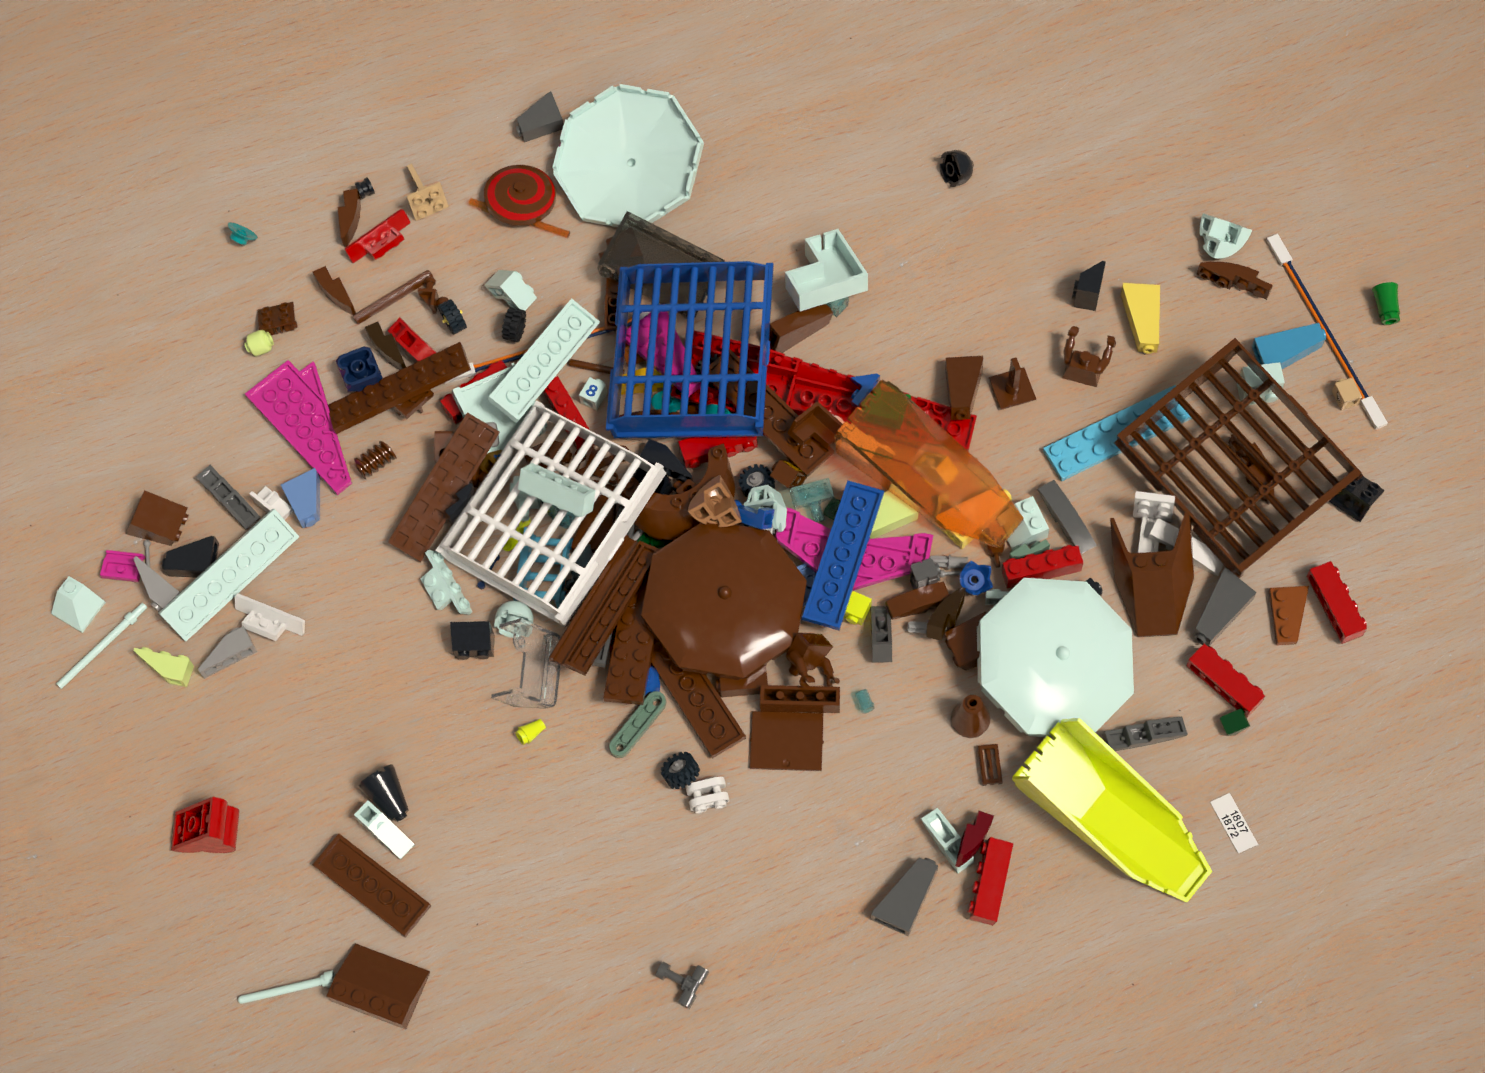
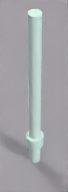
(130, 618)

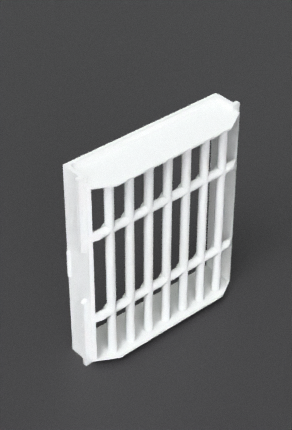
(510, 457)

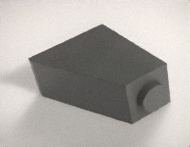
(540, 119)

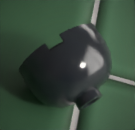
(956, 167)

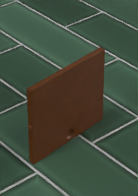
(786, 741)

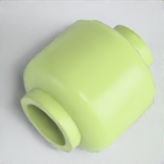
(259, 342)

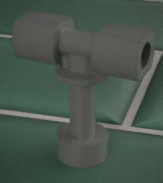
(689, 984)

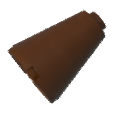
(970, 717)

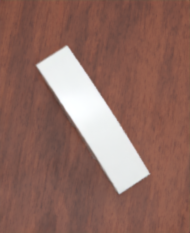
(1202, 555)

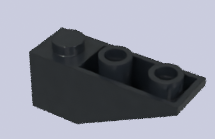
(660, 453)

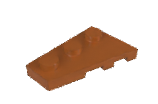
(1287, 612)

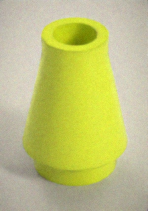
(530, 731)

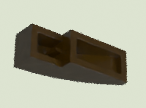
(385, 345)
(946, 614)

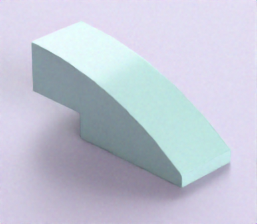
(945, 837)

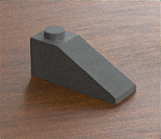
(881, 634)

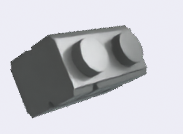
(924, 573)

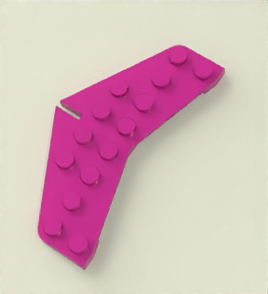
(882, 560)

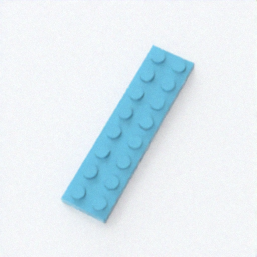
(1097, 441)

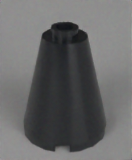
(386, 793)

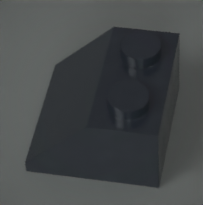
(1088, 287)
(472, 639)

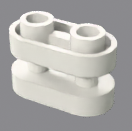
(702, 803)

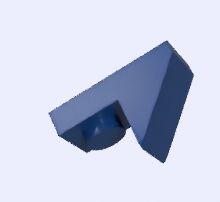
(866, 383)

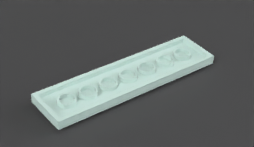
(543, 360)
(229, 575)

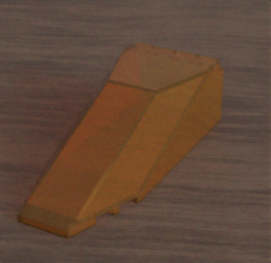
(925, 467)

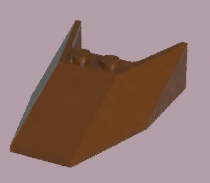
(1155, 583)

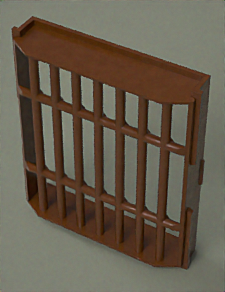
(1177, 396)

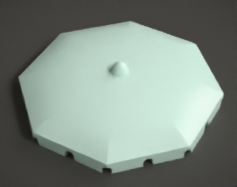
(627, 155)
(1054, 656)

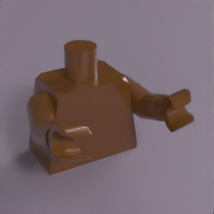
(1084, 366)
(806, 654)

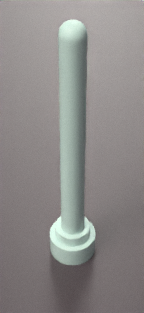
(324, 980)

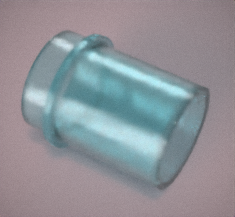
(864, 701)

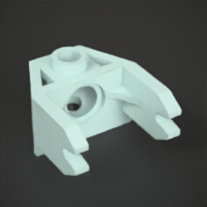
(767, 497)

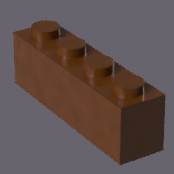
(798, 699)

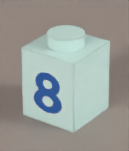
(593, 393)

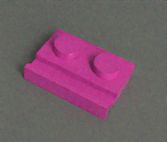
(120, 566)

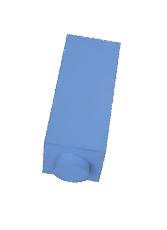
(304, 497)

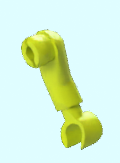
(511, 543)

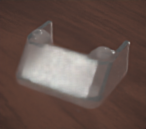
(538, 674)

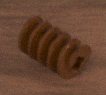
(374, 459)

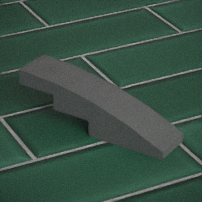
(228, 497)
(1066, 516)
(1145, 734)

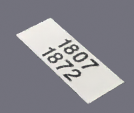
(1234, 823)

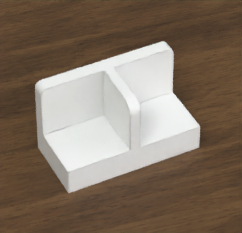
(270, 500)

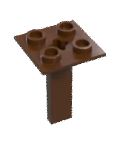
(1012, 386)

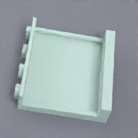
(474, 401)

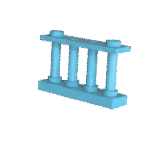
(559, 596)

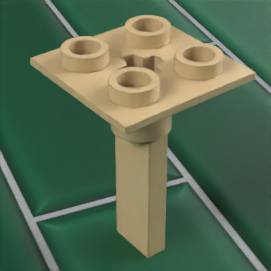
(426, 199)

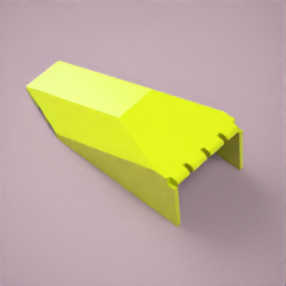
(1112, 809)

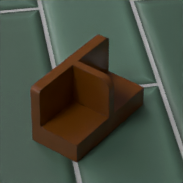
(414, 404)

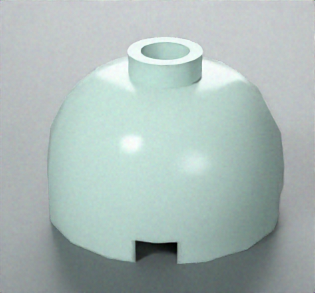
(511, 611)

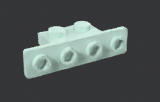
(442, 586)

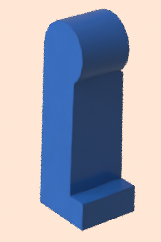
(758, 518)

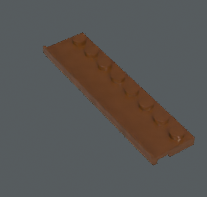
(603, 606)

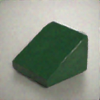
(1234, 722)

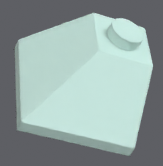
(76, 604)

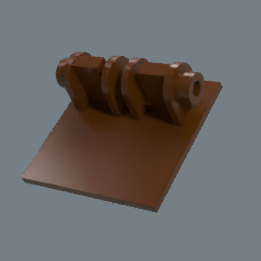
(277, 316)

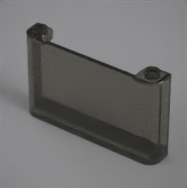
(645, 243)

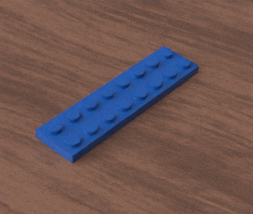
(843, 555)

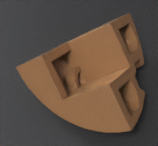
(715, 504)

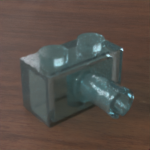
(812, 496)

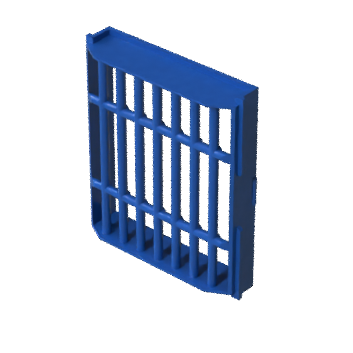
(692, 424)

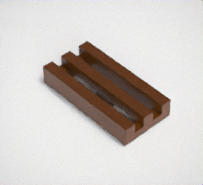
(991, 780)

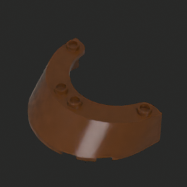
(668, 514)

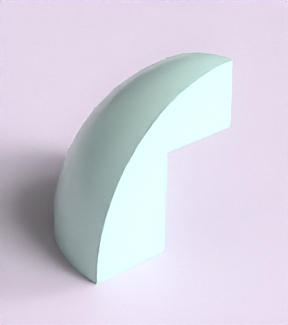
(1221, 236)

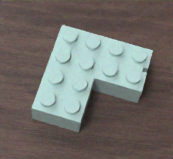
(829, 276)

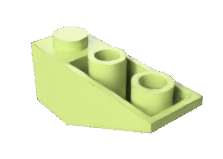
(171, 668)

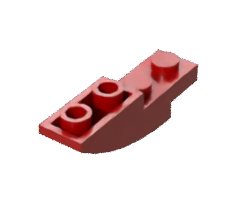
(410, 340)

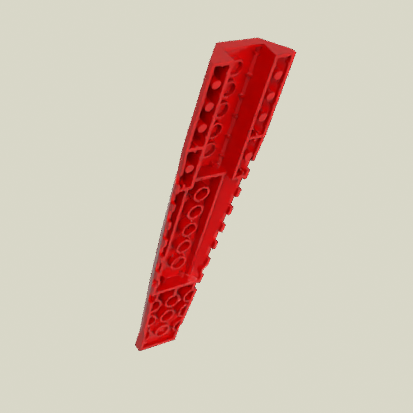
(805, 383)

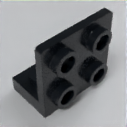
(1357, 497)

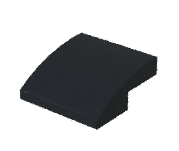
(463, 498)

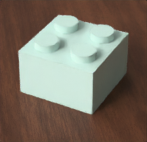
(1254, 381)

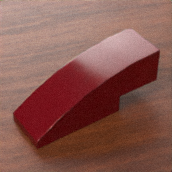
(973, 837)

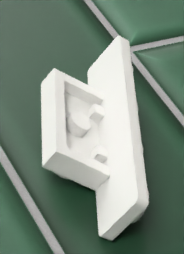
(266, 619)

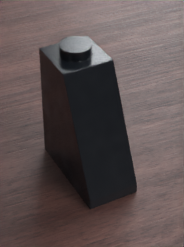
(191, 558)

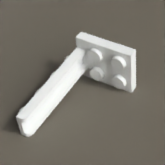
(1150, 508)

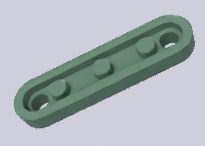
(637, 724)

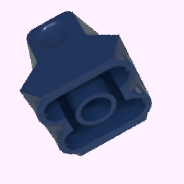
(359, 369)

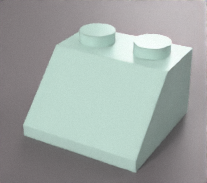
(1032, 527)

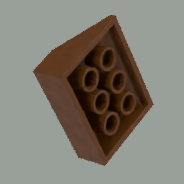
(378, 986)

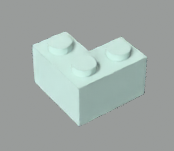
(511, 288)

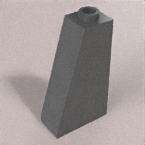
(1224, 606)
(906, 898)

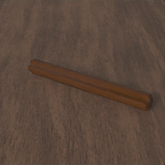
(391, 297)

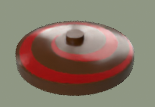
(519, 195)

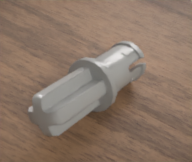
(950, 561)
(918, 627)

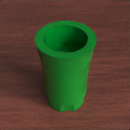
(1387, 302)

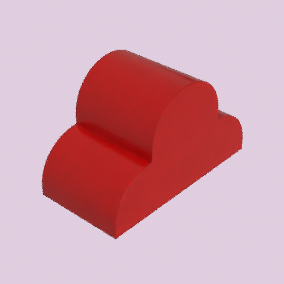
(206, 827)

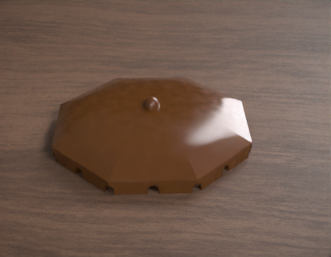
(724, 600)

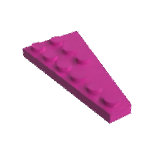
(660, 349)

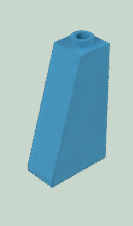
(1288, 345)

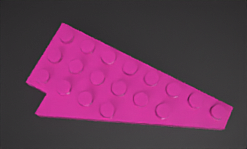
(300, 413)

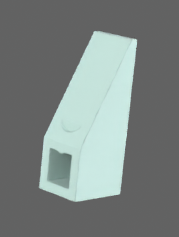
(383, 829)

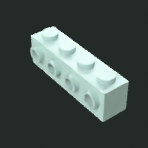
(556, 490)

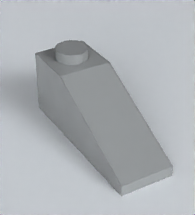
(158, 589)
(230, 650)

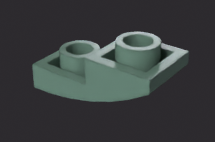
(1037, 548)

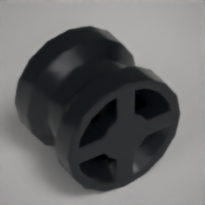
(364, 188)

